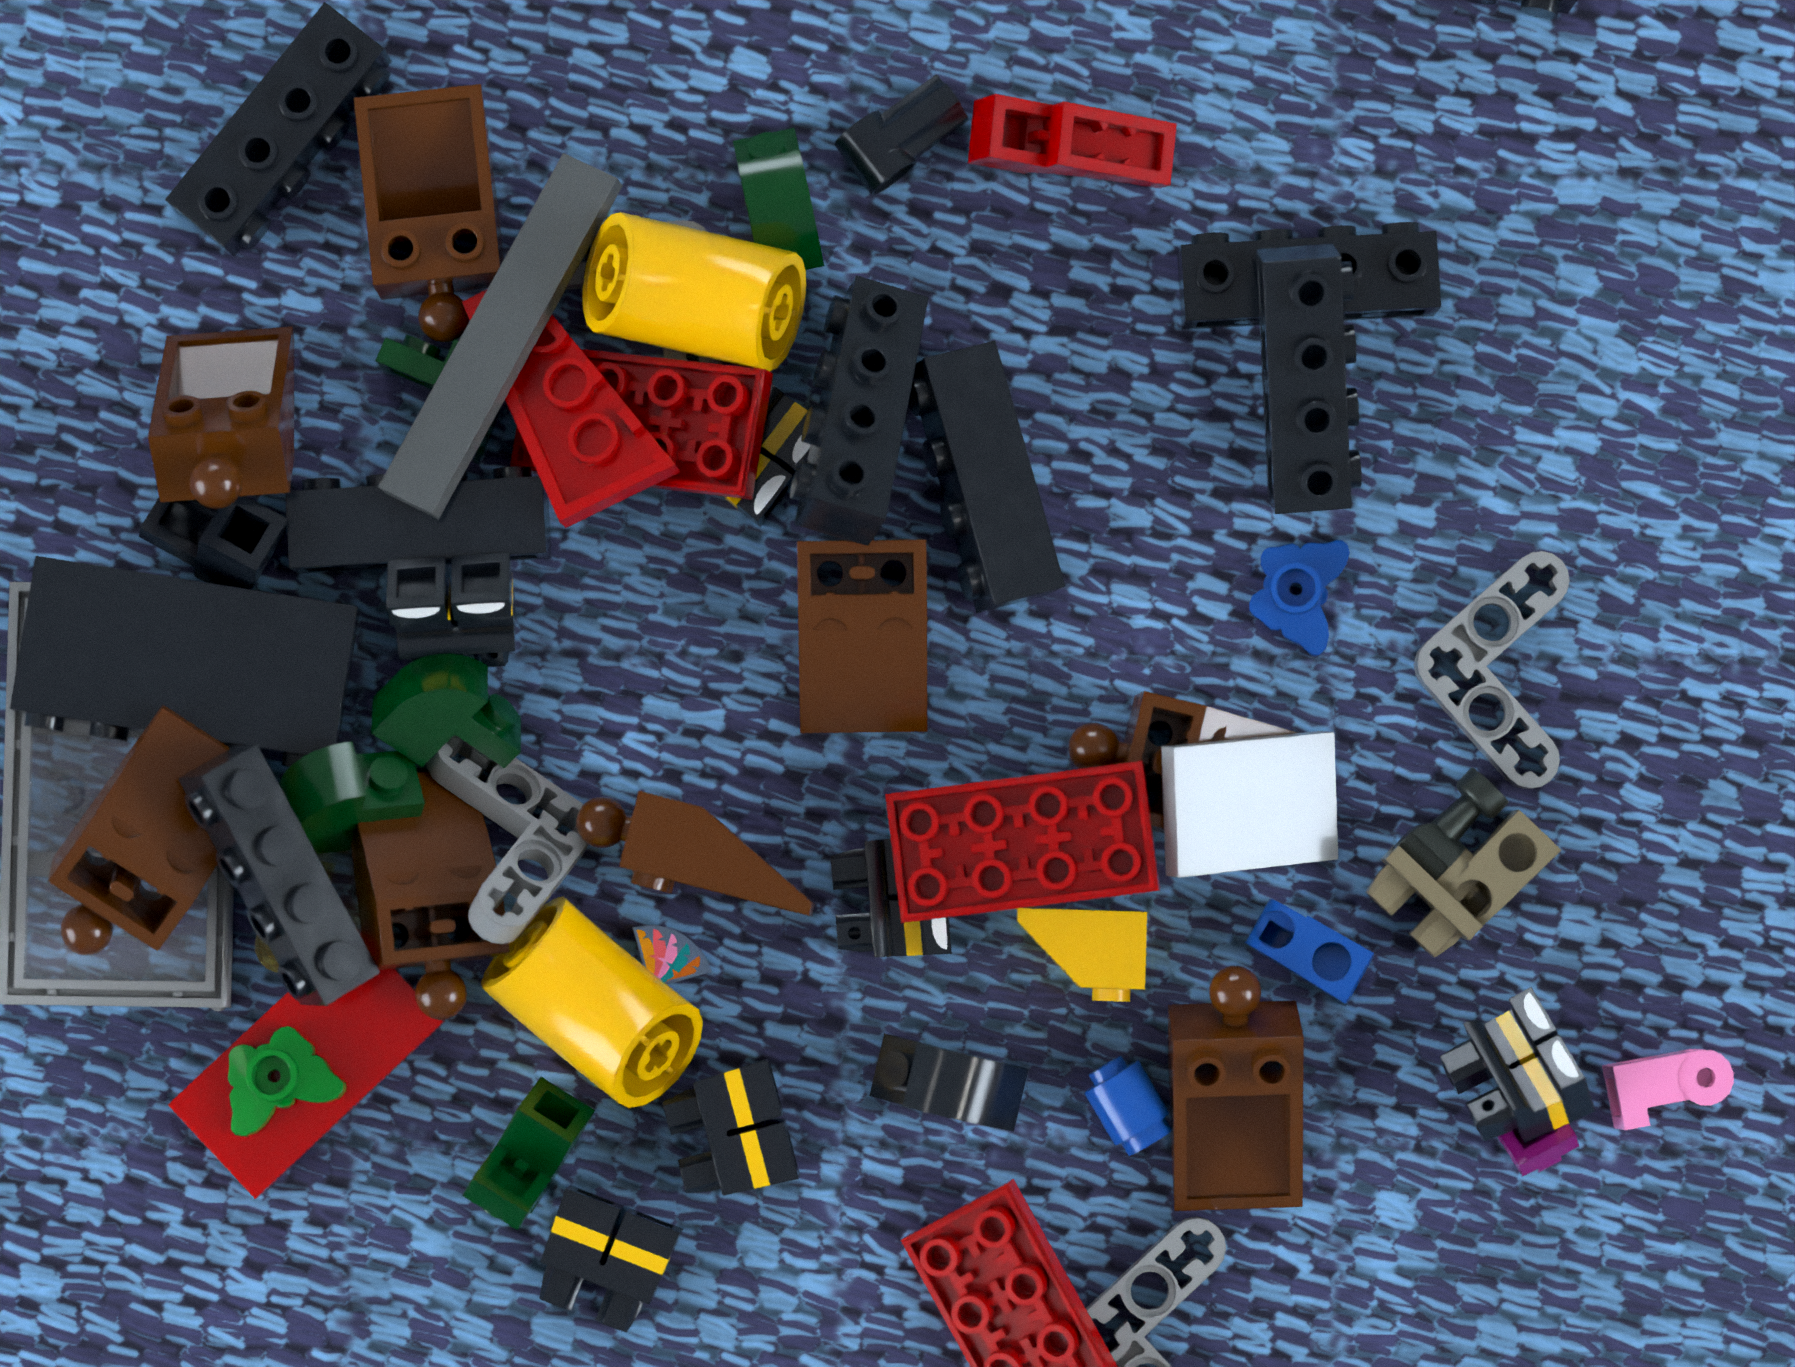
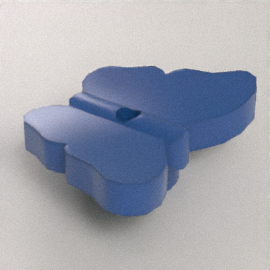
(1299, 615)

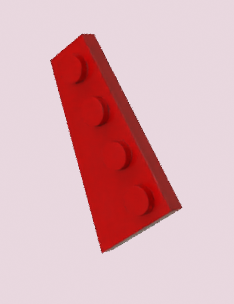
(579, 429)

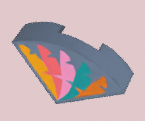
(669, 953)

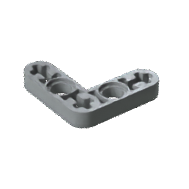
(1477, 653)
(536, 837)
(1132, 1345)

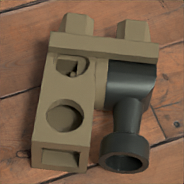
(1458, 884)

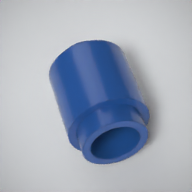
(1128, 1105)

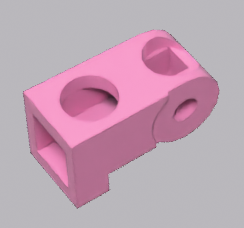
(1664, 1079)

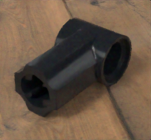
(887, 144)

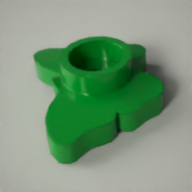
(301, 1077)

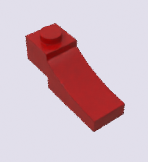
(1071, 141)

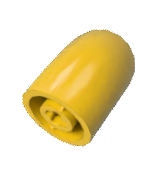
(693, 291)
(595, 1005)

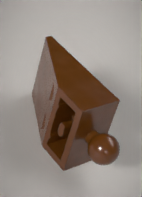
(425, 187)
(224, 416)
(862, 638)
(1187, 723)
(142, 835)
(685, 845)
(419, 879)
(1236, 1098)

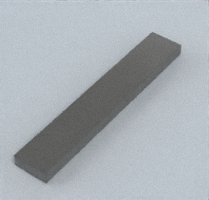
(500, 336)

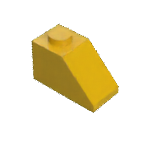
(1093, 947)

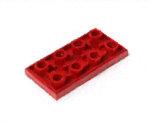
(698, 413)
(1022, 842)
(357, 1035)
(1004, 1286)

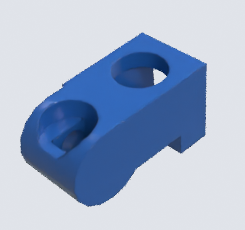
(1310, 950)

